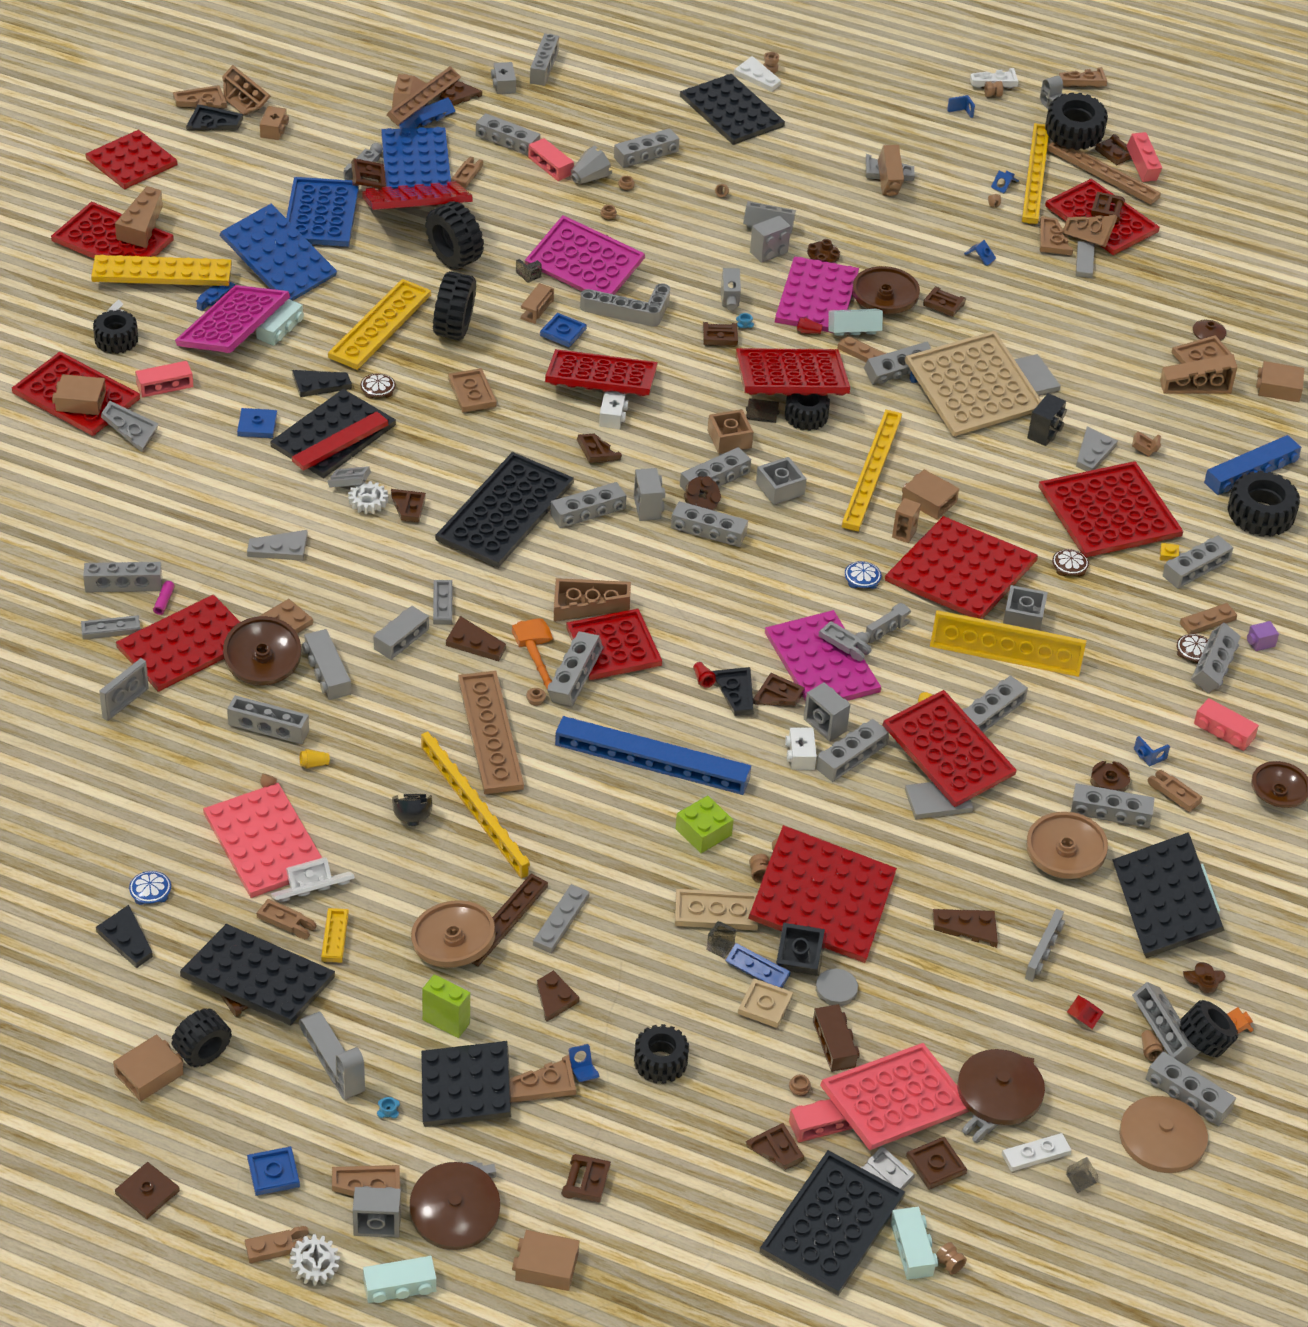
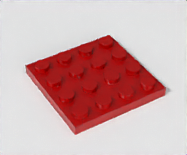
(131, 159)
(624, 641)

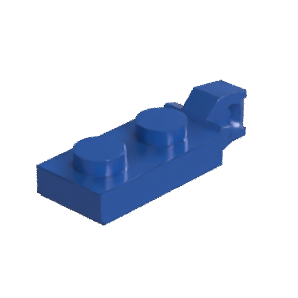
(212, 295)

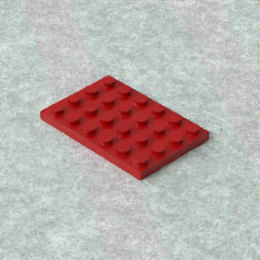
(1079, 202)
(94, 233)
(601, 372)
(42, 383)
(181, 642)
(949, 748)

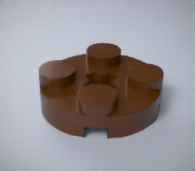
(708, 486)
(1117, 770)

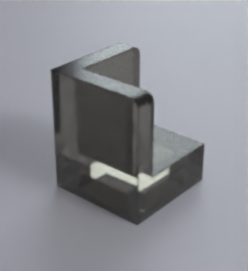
(528, 272)
(721, 939)
(1082, 1174)

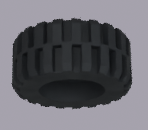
(1062, 119)
(454, 235)
(454, 305)
(1262, 518)

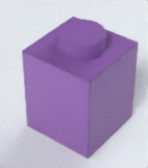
(1262, 636)

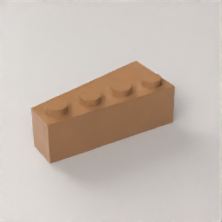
(139, 219)

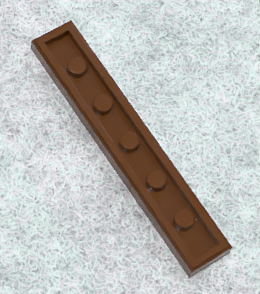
(514, 909)

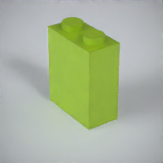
(446, 1006)

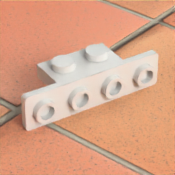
(309, 877)

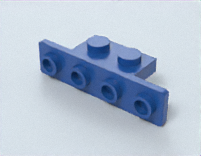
(429, 113)

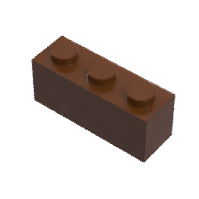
(835, 1037)

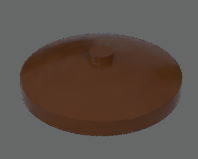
(886, 289)
(262, 650)
(1001, 1087)
(454, 1205)

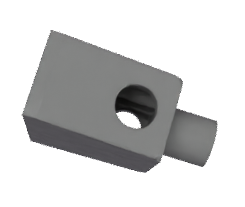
(730, 296)

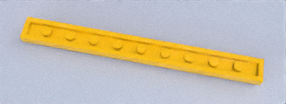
(1035, 174)
(871, 470)
(477, 808)

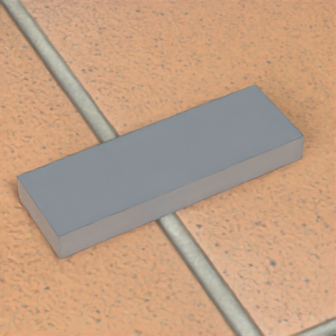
(1085, 259)
(442, 602)
(110, 627)

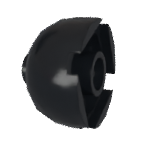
(412, 808)

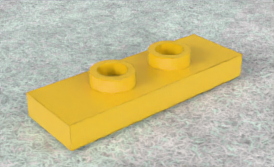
(335, 935)

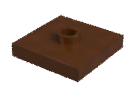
(936, 1163)
(147, 1190)

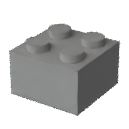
(770, 239)
(781, 480)
(648, 494)
(1025, 607)
(826, 711)
(376, 1212)

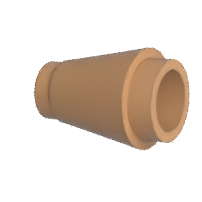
(1151, 1045)

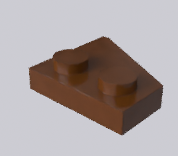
(460, 92)
(596, 449)
(408, 504)
(778, 692)
(555, 995)
(777, 1146)

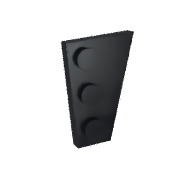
(213, 119)
(320, 382)
(737, 689)
(126, 936)

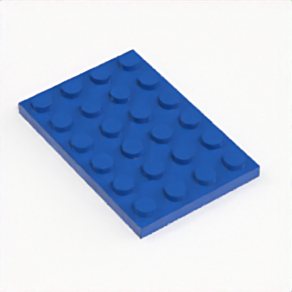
(415, 156)
(323, 210)
(278, 252)

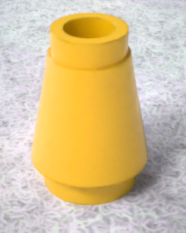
(313, 758)

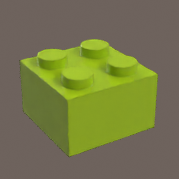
(704, 824)

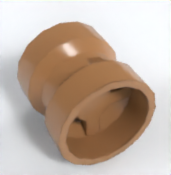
(771, 61)
(993, 89)
(758, 864)
(951, 1258)

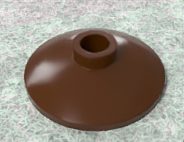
(1208, 328)

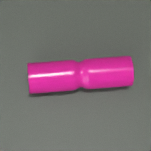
(163, 598)

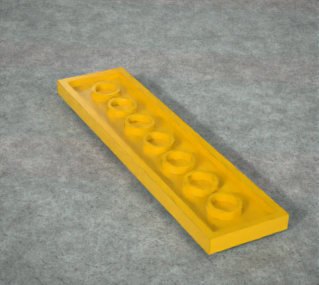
(161, 270)
(379, 324)
(1007, 643)

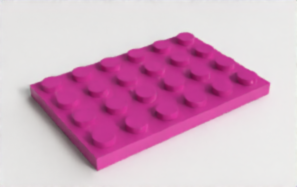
(585, 257)
(814, 290)
(232, 318)
(816, 661)

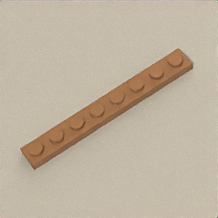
(423, 96)
(1106, 173)

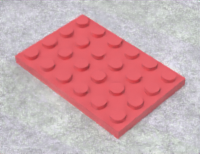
(261, 837)
(895, 1096)

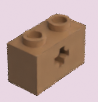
(273, 122)
(906, 520)

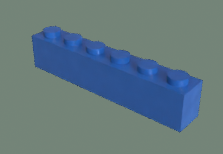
(1264, 458)

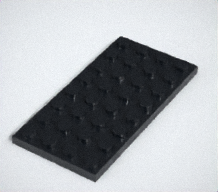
(504, 509)

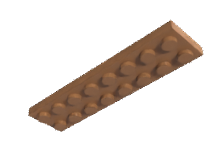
(490, 732)

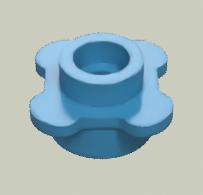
(745, 320)
(384, 1104)

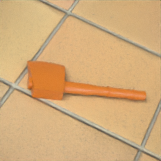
(530, 634)

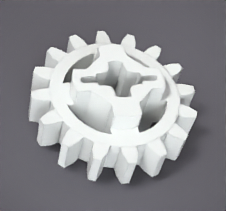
(366, 497)
(323, 1255)

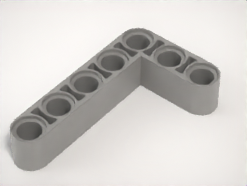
(628, 309)
(342, 1066)

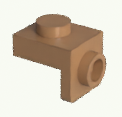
(1145, 444)

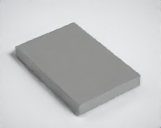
(1038, 374)
(124, 689)
(929, 801)

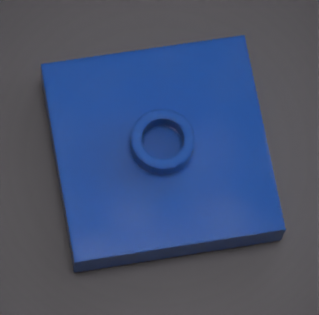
(563, 330)
(257, 423)
(273, 1171)

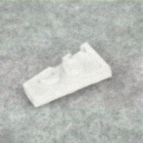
(757, 74)
(1008, 78)

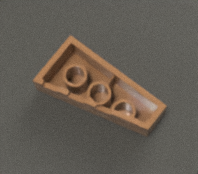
(1200, 377)
(589, 598)

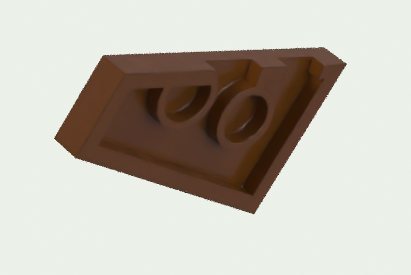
(474, 640)
(975, 924)

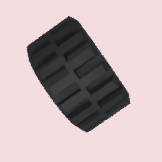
(115, 331)
(807, 411)
(1209, 1028)
(201, 1037)
(661, 1040)

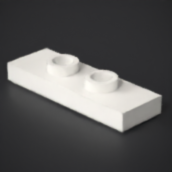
(1036, 1152)

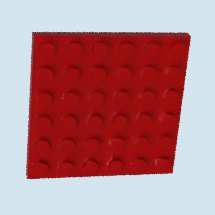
(416, 196)
(792, 371)
(1110, 509)
(961, 568)
(825, 889)

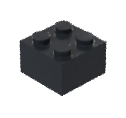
(1047, 419)
(801, 949)

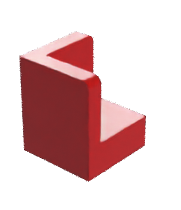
(1085, 1011)

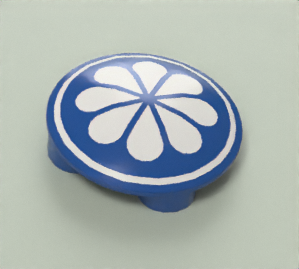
(862, 575)
(150, 887)

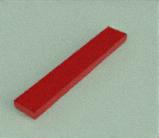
(339, 441)

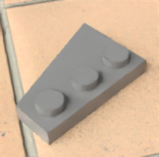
(872, 169)
(129, 424)
(1094, 449)
(279, 546)

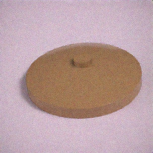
(1067, 845)
(453, 933)
(1163, 1134)

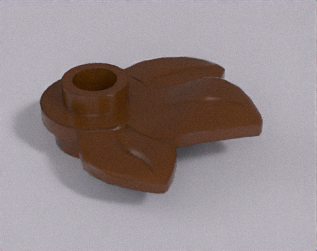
(1205, 977)

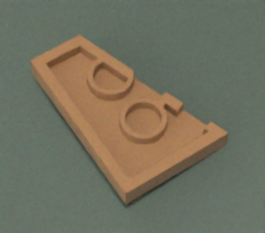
(1084, 79)
(1090, 229)
(1052, 237)
(548, 1082)

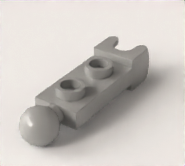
(369, 155)
(885, 624)

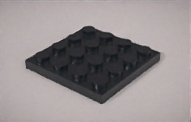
(465, 1084)

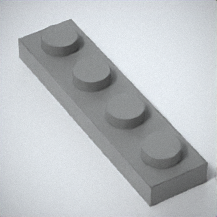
(561, 918)
(1042, 951)

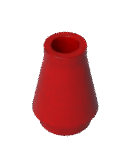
(808, 326)
(704, 675)

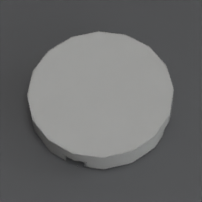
(836, 987)

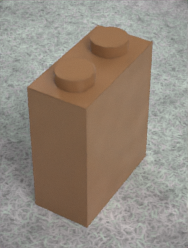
(890, 170)
(1280, 381)
(79, 394)
(932, 493)
(148, 1067)
(546, 1260)

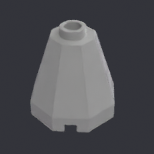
(591, 166)

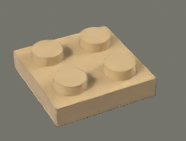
(765, 1003)

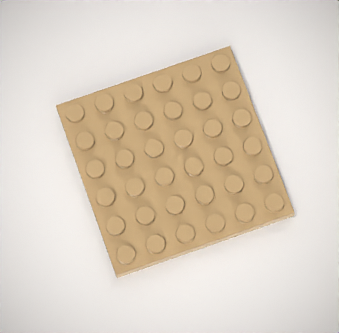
(973, 383)

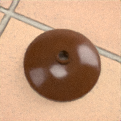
(1280, 784)

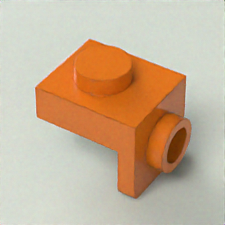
(1241, 1020)

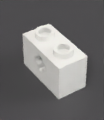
(613, 409)
(801, 748)

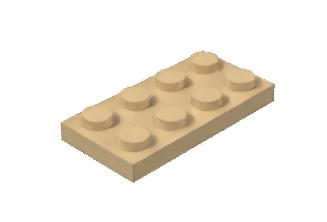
(707, 907)

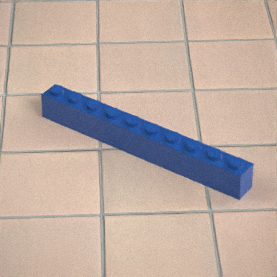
(653, 755)

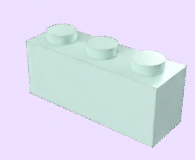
(855, 321)
(280, 322)
(913, 1243)
(399, 1279)

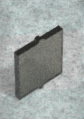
(762, 410)

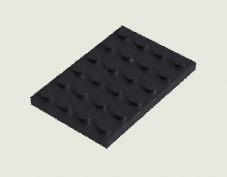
(732, 109)
(324, 421)
(1167, 895)
(257, 974)
(832, 1222)

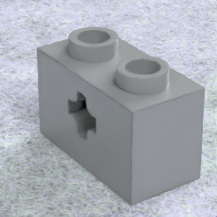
(504, 78)

